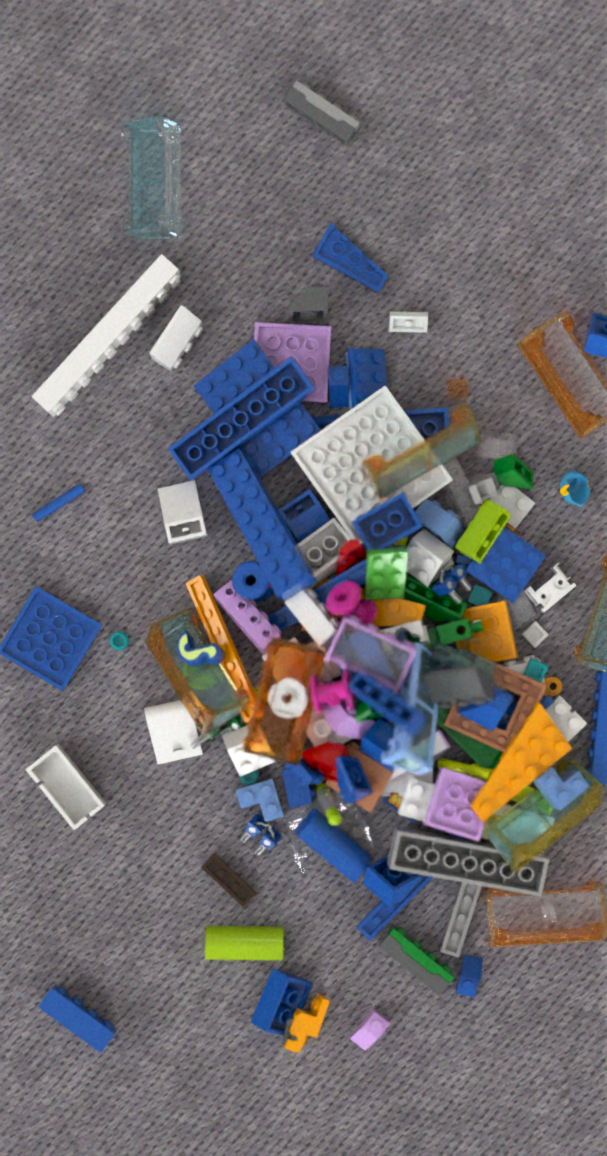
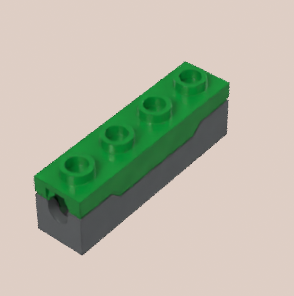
(415, 960)

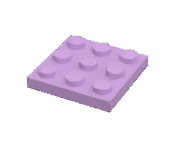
(450, 804)

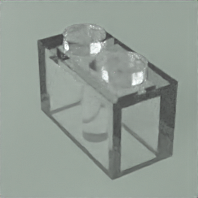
(495, 446)

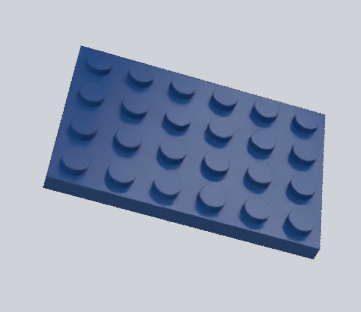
(279, 438)

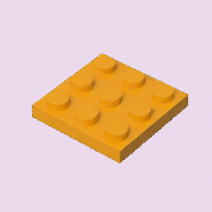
(497, 639)

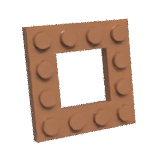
(530, 693)

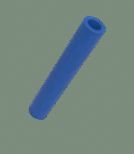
(58, 502)

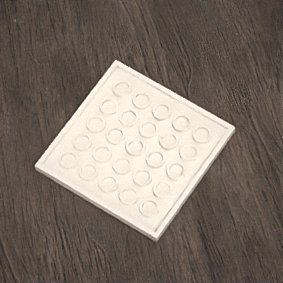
(336, 453)

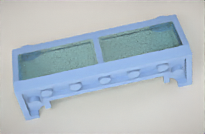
(416, 752)

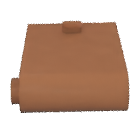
(376, 774)

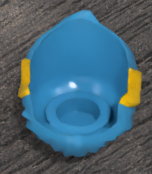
(575, 488)

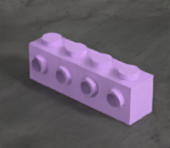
(247, 617)

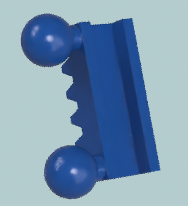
(306, 773)

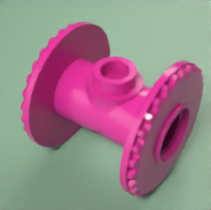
(345, 600)
(332, 693)

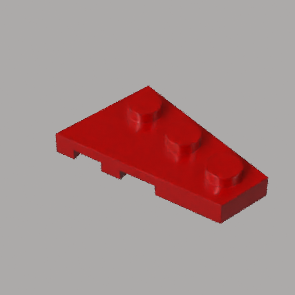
(349, 556)

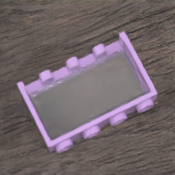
(371, 652)

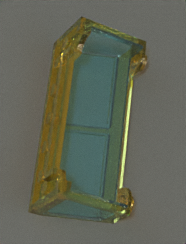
(535, 825)

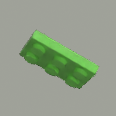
(385, 573)

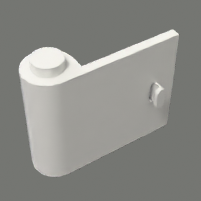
(171, 730)

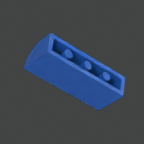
(333, 845)

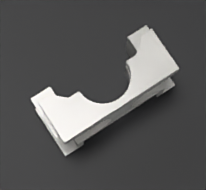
(551, 590)
(415, 628)

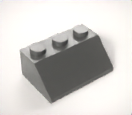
(310, 305)
(459, 687)

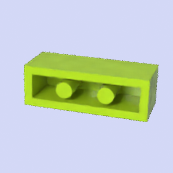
(483, 531)

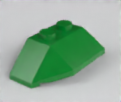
(437, 607)

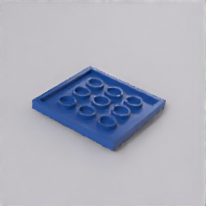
(49, 638)

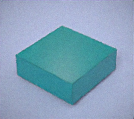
(479, 596)
(535, 670)

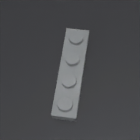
(460, 919)

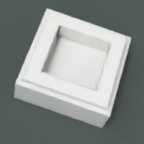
(534, 634)

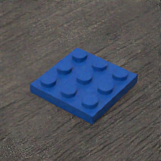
(507, 565)

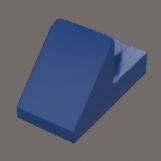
(469, 975)

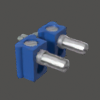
(446, 583)
(255, 827)

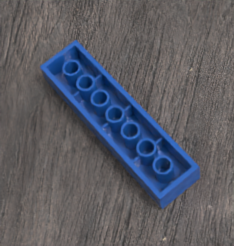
(242, 418)
(262, 525)

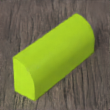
(244, 942)

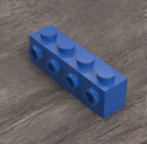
(383, 701)
(78, 1018)

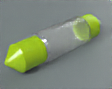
(328, 803)

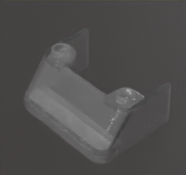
(352, 821)

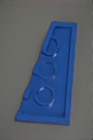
(349, 260)

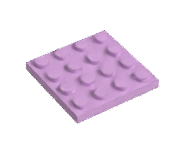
(306, 344)

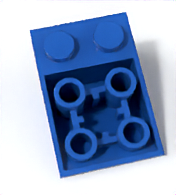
(304, 515)

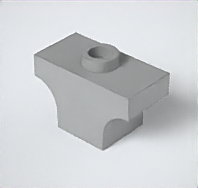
(484, 487)

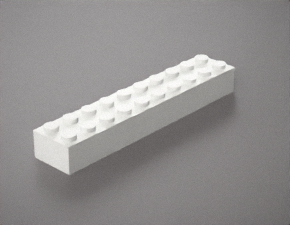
(107, 336)

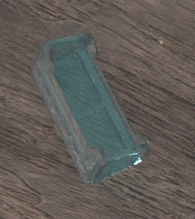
(153, 178)

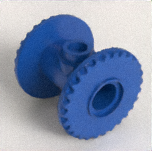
(243, 578)

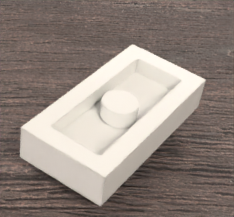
(408, 322)

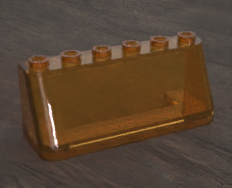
(268, 733)

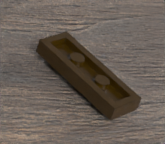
(228, 879)

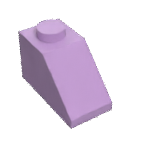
(370, 1029)

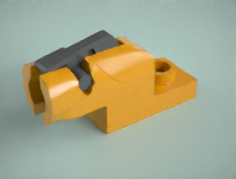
(304, 1024)

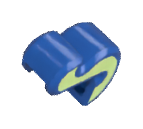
(200, 655)

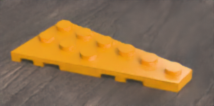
(389, 611)
(525, 758)

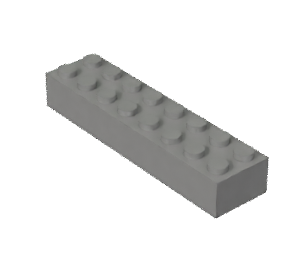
(462, 861)

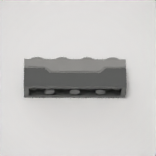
(321, 112)

